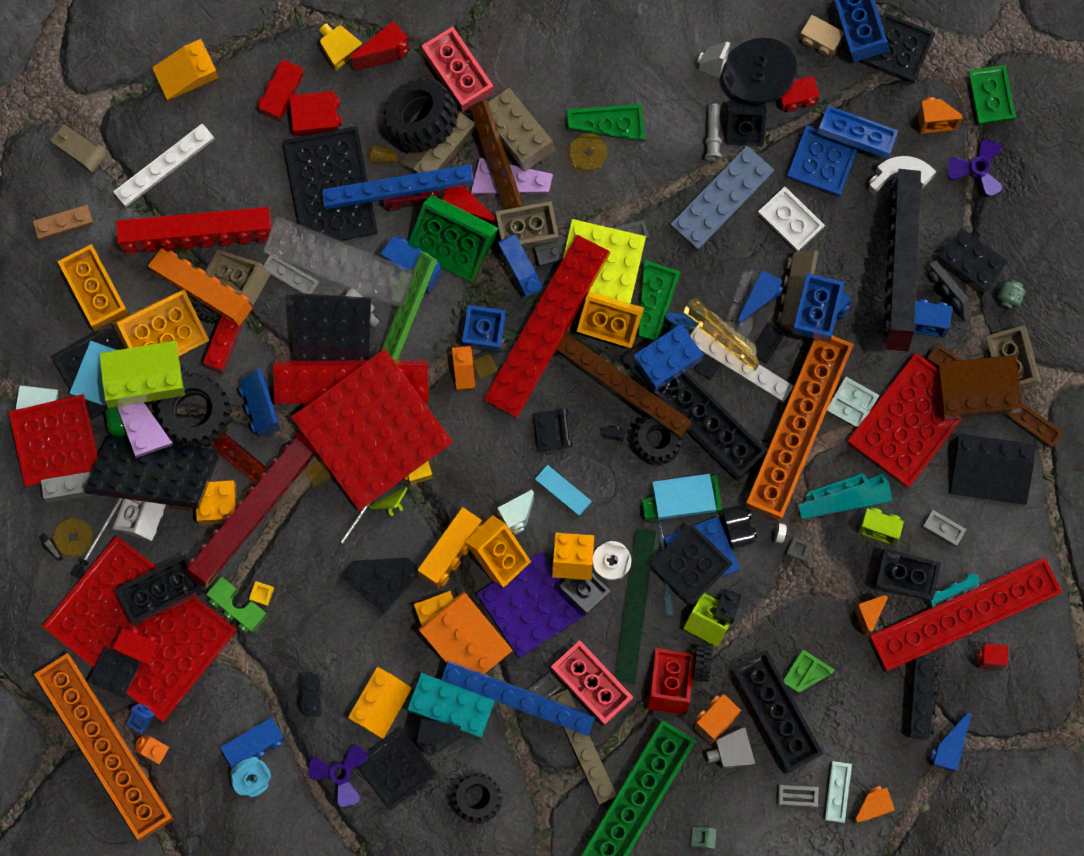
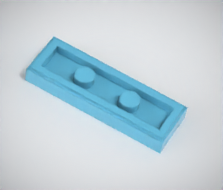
(563, 490)

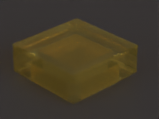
(485, 366)
(318, 473)

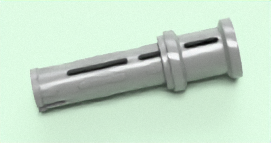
(713, 140)

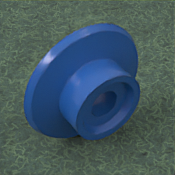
(677, 319)

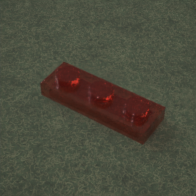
(239, 457)

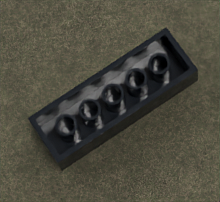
(776, 712)

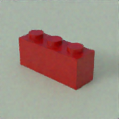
(279, 89)
(222, 345)

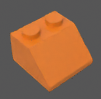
(937, 116)

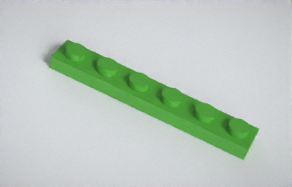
(406, 314)

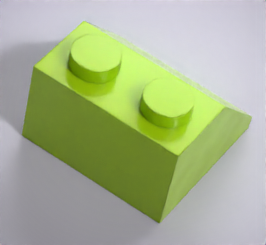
(881, 526)
(703, 623)

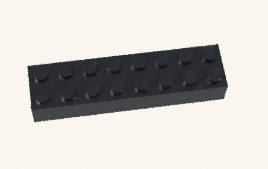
(710, 423)

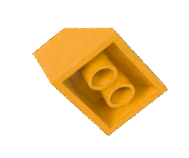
(380, 703)

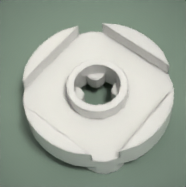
(621, 555)

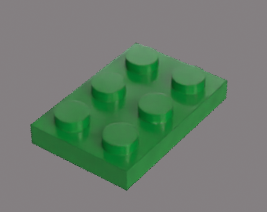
(991, 95)

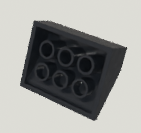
(992, 468)

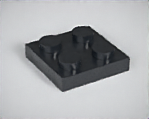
(584, 593)
(114, 672)

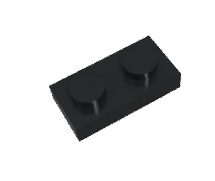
(728, 606)

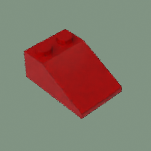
(381, 49)
(671, 681)

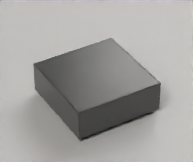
(798, 549)

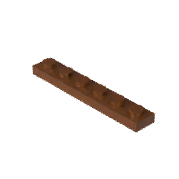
(496, 155)

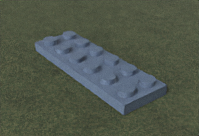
(722, 198)

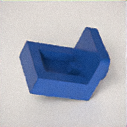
(140, 718)

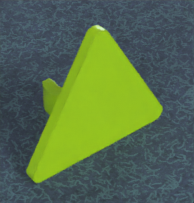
(390, 501)

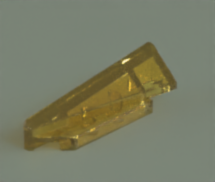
(723, 333)

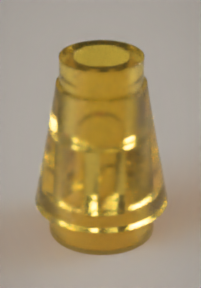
(382, 155)

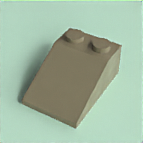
(239, 273)

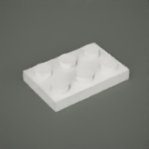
(791, 219)

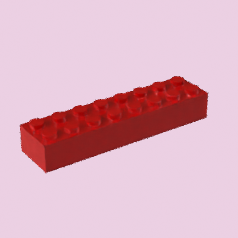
(194, 230)
(308, 380)

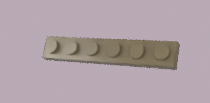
(588, 756)

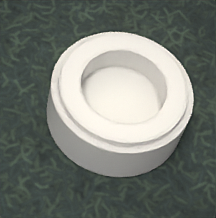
(780, 533)

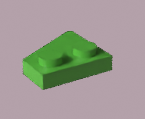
(806, 672)

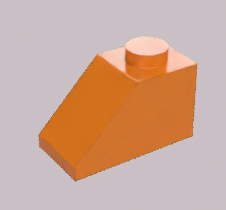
(463, 368)
(875, 805)

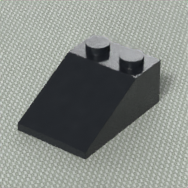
(906, 575)

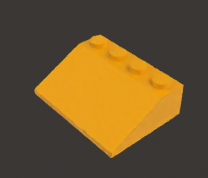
(162, 322)

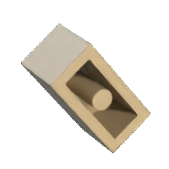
(821, 36)

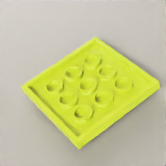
(621, 268)

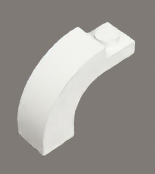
(890, 167)

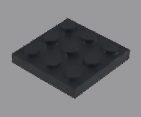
(907, 48)
(691, 564)
(397, 769)

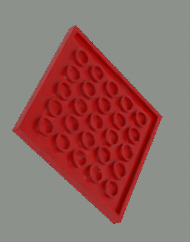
(372, 429)

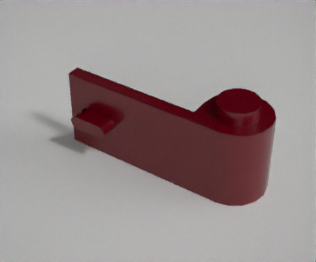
(397, 203)

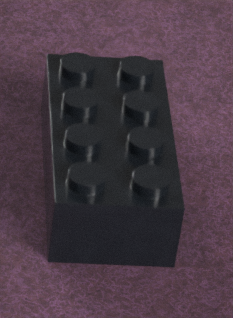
(158, 591)

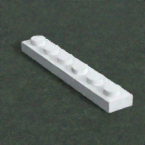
(163, 165)
(760, 378)

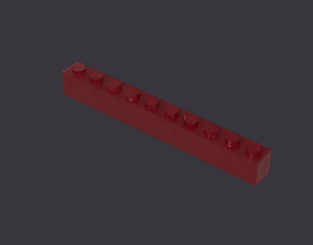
(251, 511)

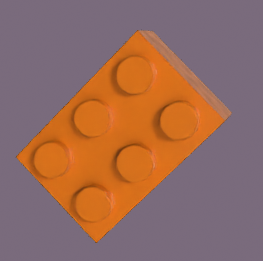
(717, 719)

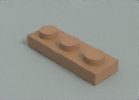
(63, 222)

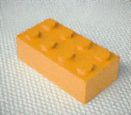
(93, 287)
(449, 549)

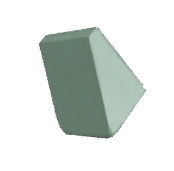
(703, 837)

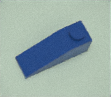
(520, 265)
(762, 293)
(949, 751)

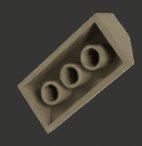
(440, 156)
(799, 266)

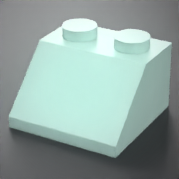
(516, 512)

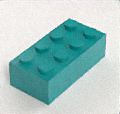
(451, 705)

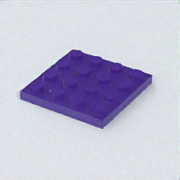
(529, 606)

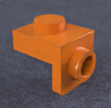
(151, 748)

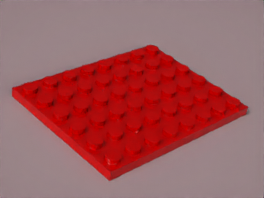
(94, 616)

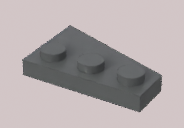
(951, 290)

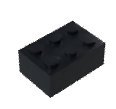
(972, 261)

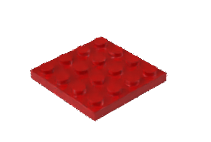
(54, 439)

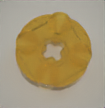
(585, 162)
(73, 548)

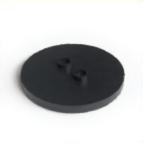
(760, 71)

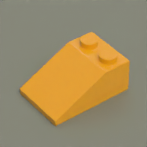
(185, 70)

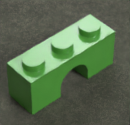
(249, 617)

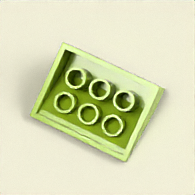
(141, 374)

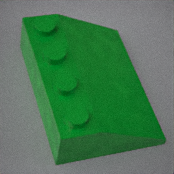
(453, 237)

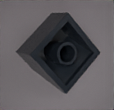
(745, 124)

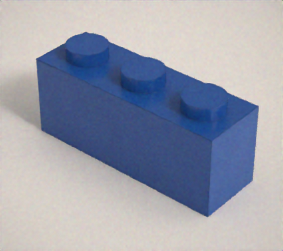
(253, 743)

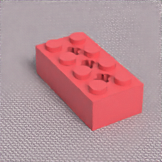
(462, 59)
(592, 670)

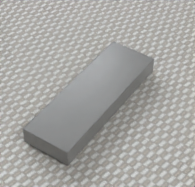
(290, 275)

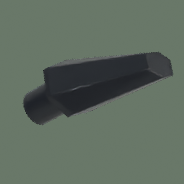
(49, 545)

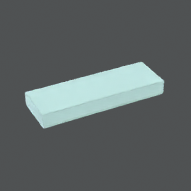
(838, 792)

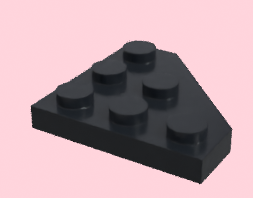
(381, 579)

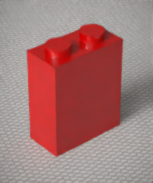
(314, 113)

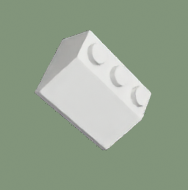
(139, 518)

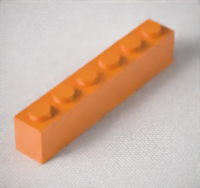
(201, 287)

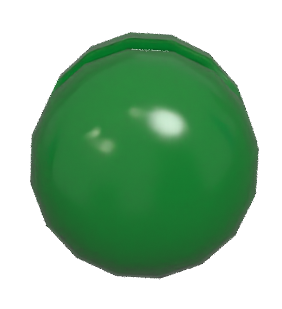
(114, 423)

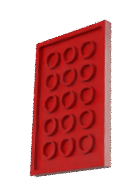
(906, 423)

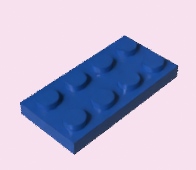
(857, 132)

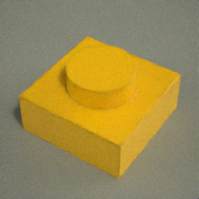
(261, 593)

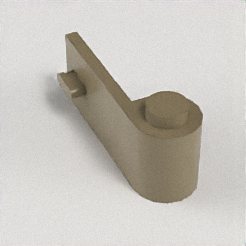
(79, 148)

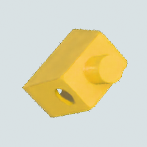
(338, 45)

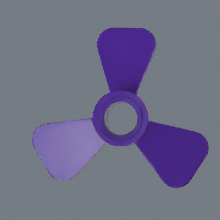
(959, 168)
(346, 792)

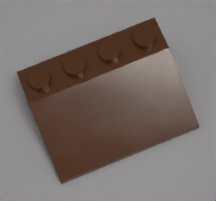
(980, 387)

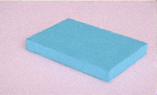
(89, 376)
(684, 496)

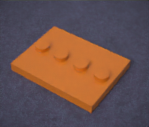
(465, 636)

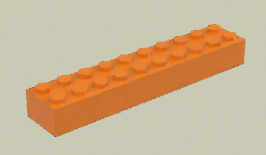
(798, 427)
(104, 747)

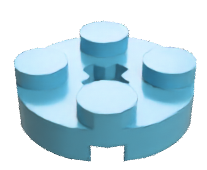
(246, 768)

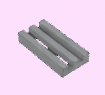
(781, 795)

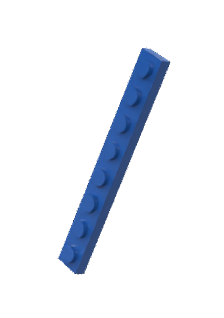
(398, 186)
(518, 698)

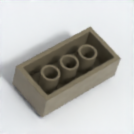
(519, 130)

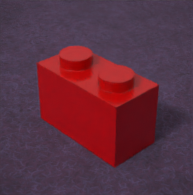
(802, 93)
(136, 646)
(992, 657)

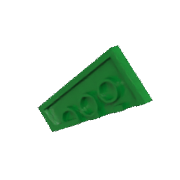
(612, 121)

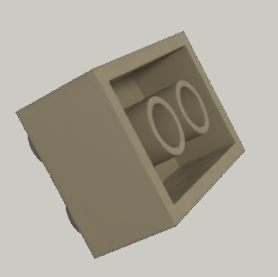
(531, 224)

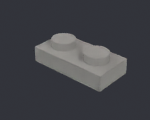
(944, 528)

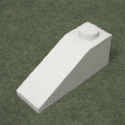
(714, 59)

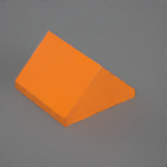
(869, 613)

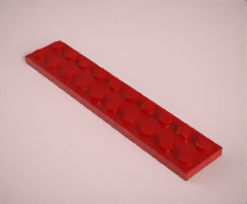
(547, 326)
(965, 614)

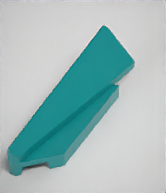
(846, 495)

